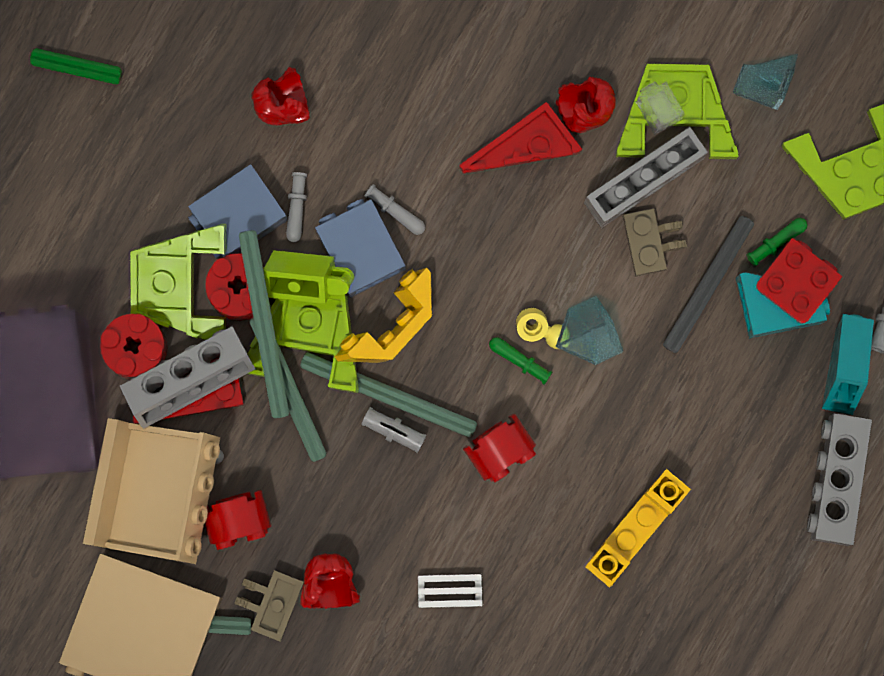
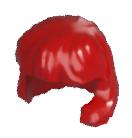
(281, 100)
(586, 104)
(328, 583)

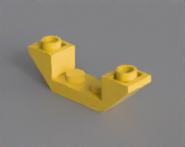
(416, 297)
(637, 527)

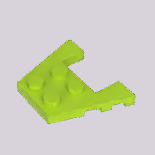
(699, 100)
(848, 181)
(165, 281)
(312, 329)

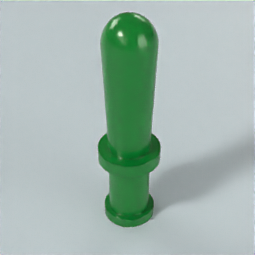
(771, 245)
(511, 354)

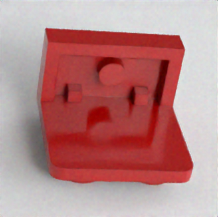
(798, 281)

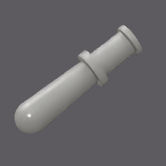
(387, 204)
(294, 224)

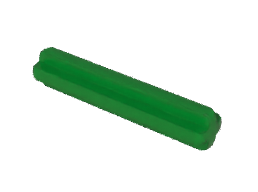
(76, 66)

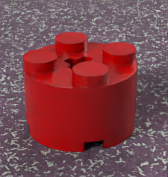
(220, 278)
(117, 340)
(500, 448)
(237, 518)

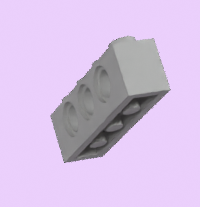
(645, 177)
(179, 391)
(856, 434)

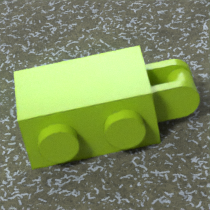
(305, 277)

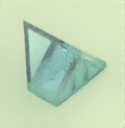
(766, 81)
(589, 333)

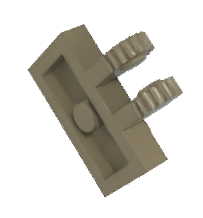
(645, 241)
(276, 604)

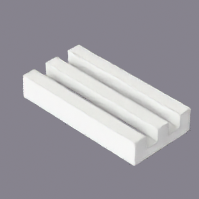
(477, 590)

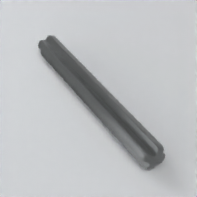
(708, 284)

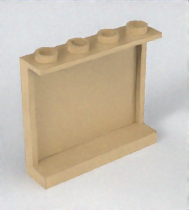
(152, 491)
(138, 624)

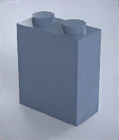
(240, 204)
(360, 244)

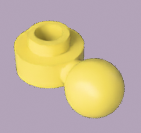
(539, 329)

